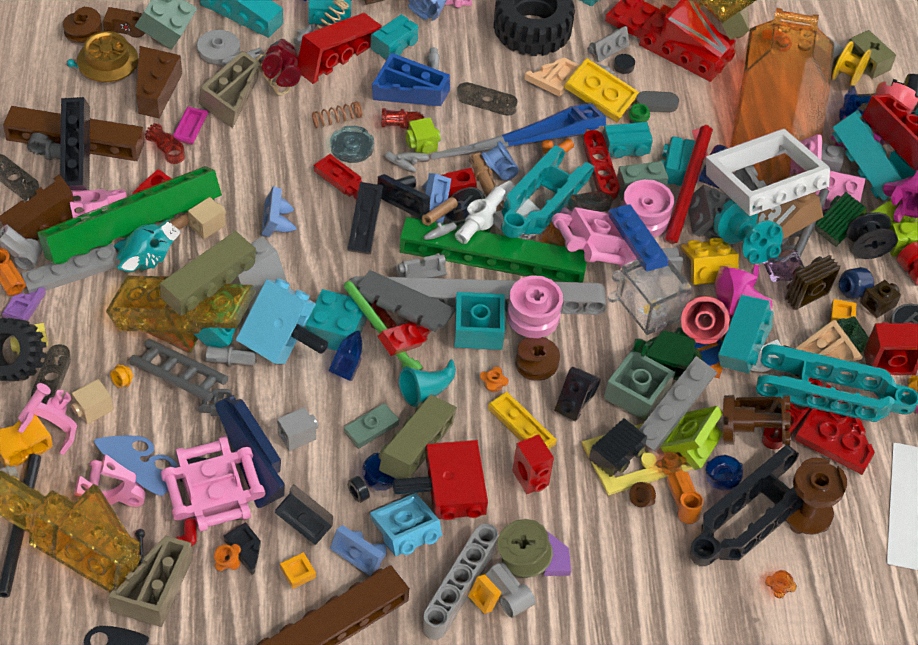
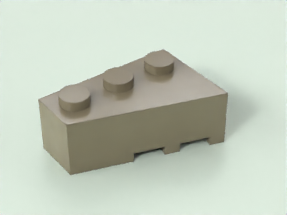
(230, 88)

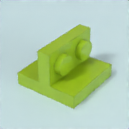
(695, 436)

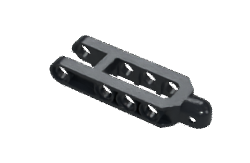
(707, 549)

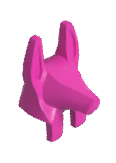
(907, 193)
(733, 283)

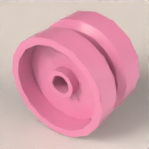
(652, 204)
(535, 306)

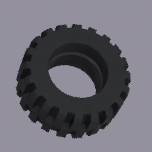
(534, 35)

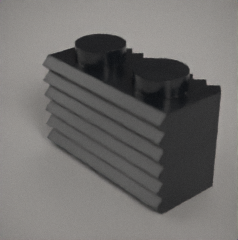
(618, 447)

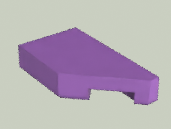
(23, 306)
(560, 562)

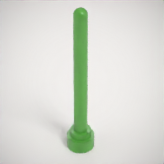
(377, 323)

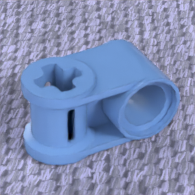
(501, 161)

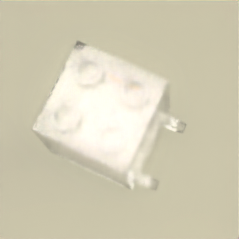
(653, 296)

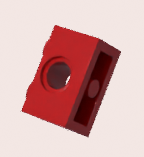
(533, 464)

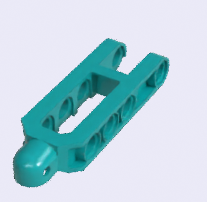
(551, 177)
(801, 391)

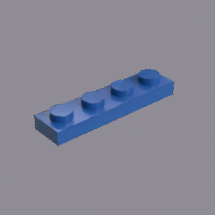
(638, 237)

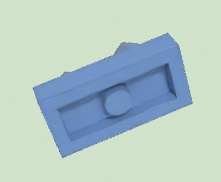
(438, 189)
(273, 207)
(357, 550)

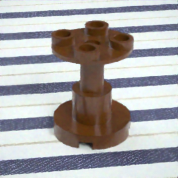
(746, 419)
(820, 488)

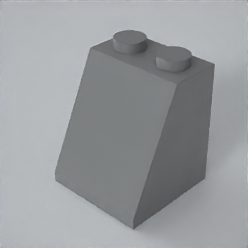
(266, 266)

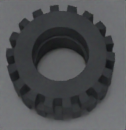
(30, 349)

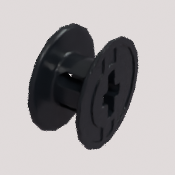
(877, 239)

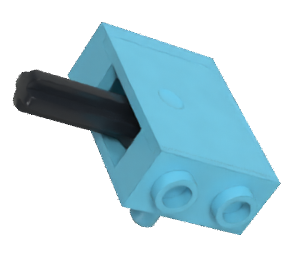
(279, 322)

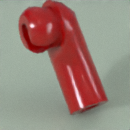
(190, 532)

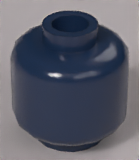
(855, 282)

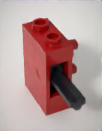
(453, 480)

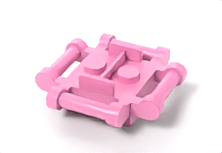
(593, 234)
(212, 484)

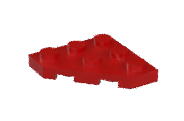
(837, 438)

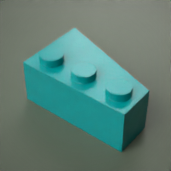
(746, 334)

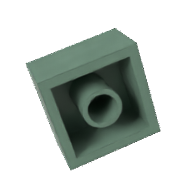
(166, 20)
(639, 385)

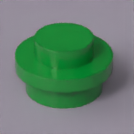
(639, 113)

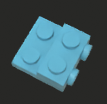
(407, 524)

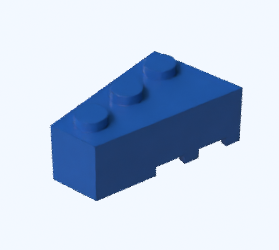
(410, 82)

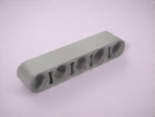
(459, 591)

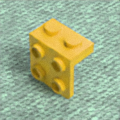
(708, 257)

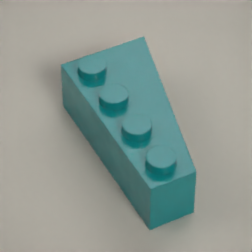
(258, 15)

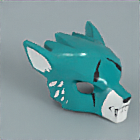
(146, 246)

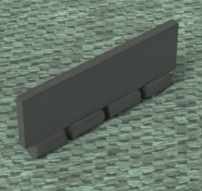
(409, 301)

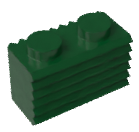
(838, 217)

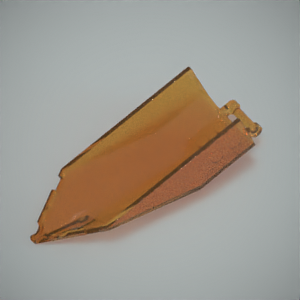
(783, 85)

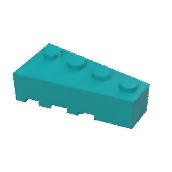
(867, 153)

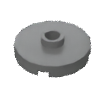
(217, 45)

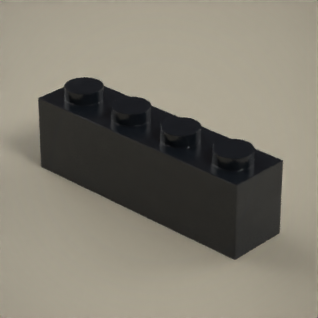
(75, 143)

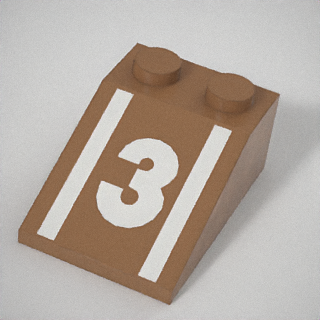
(794, 214)

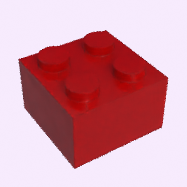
(893, 348)

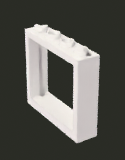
(724, 162)

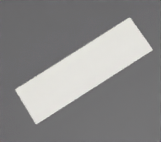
(904, 508)

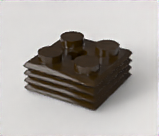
(812, 281)

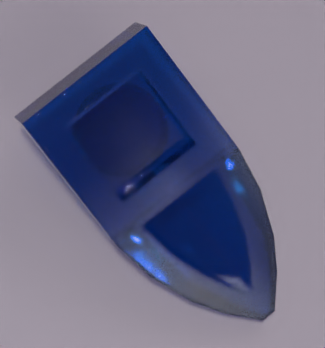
(348, 357)

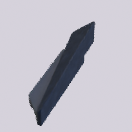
(245, 432)

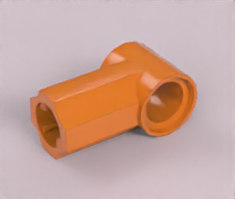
(9, 276)
(685, 497)

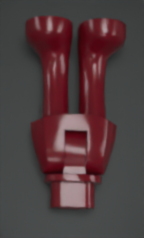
(282, 57)

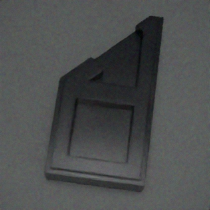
(249, 545)

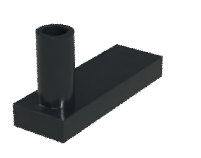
(403, 195)
(365, 218)

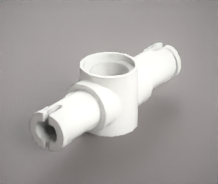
(480, 214)

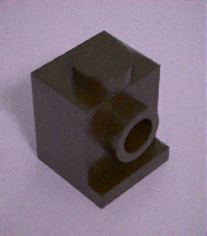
(884, 294)

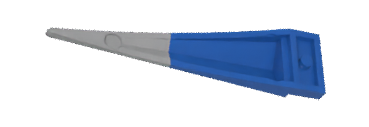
(561, 125)

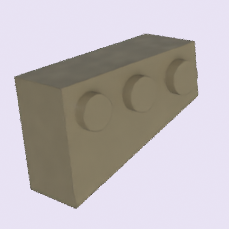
(154, 584)

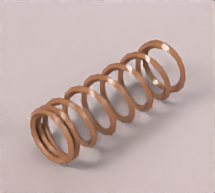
(357, 109)

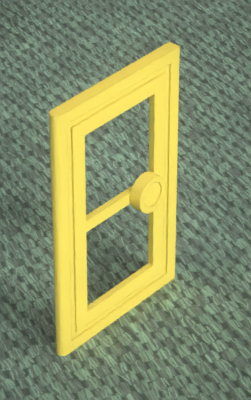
(649, 474)

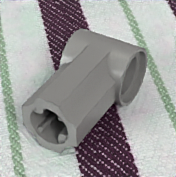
(24, 250)
(514, 596)

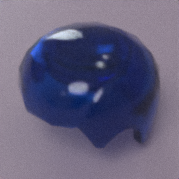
(724, 472)
(373, 476)

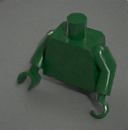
(670, 350)

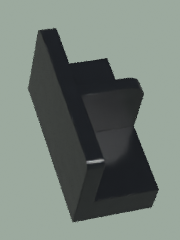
(305, 515)

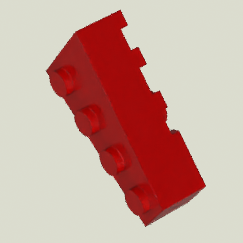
(334, 45)
(895, 126)

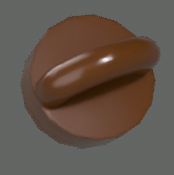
(642, 494)

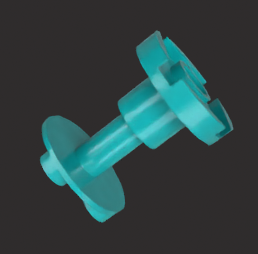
(759, 239)

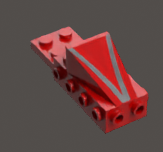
(676, 34)

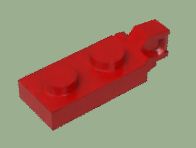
(338, 175)
(403, 338)

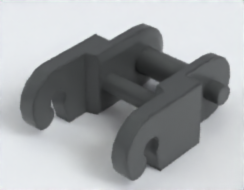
(210, 408)

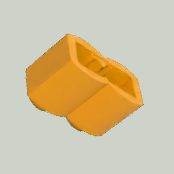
(17, 446)

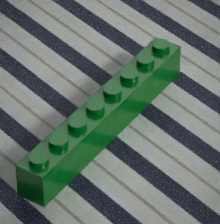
(125, 215)
(496, 253)

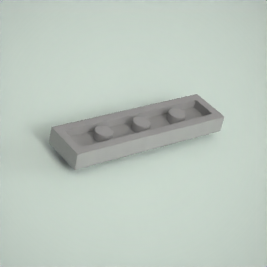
(75, 269)
(677, 402)

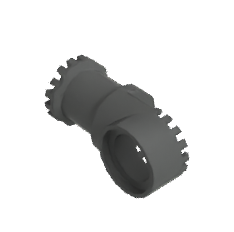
(48, 147)

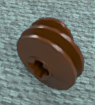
(82, 24)
(537, 358)

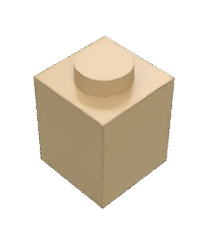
(207, 217)
(91, 401)

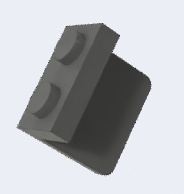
(704, 207)

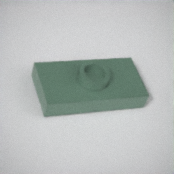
(371, 425)

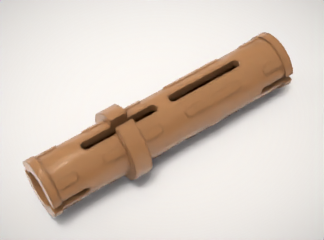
(484, 176)

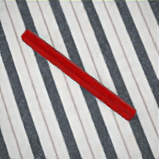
(689, 184)

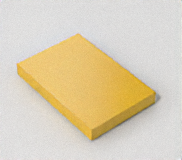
(601, 89)

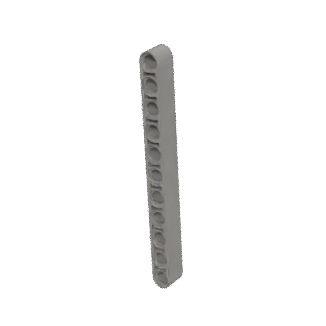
(577, 297)

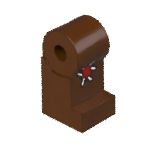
(122, 22)

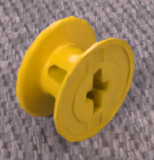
(851, 64)

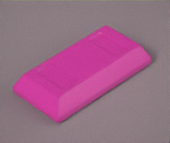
(190, 125)

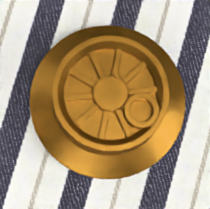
(107, 57)

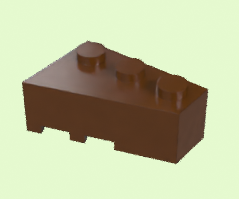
(156, 80)
(42, 211)

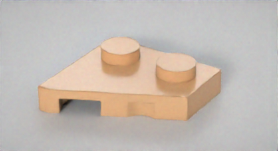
(553, 75)
(831, 342)

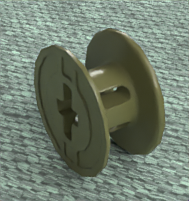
(525, 548)

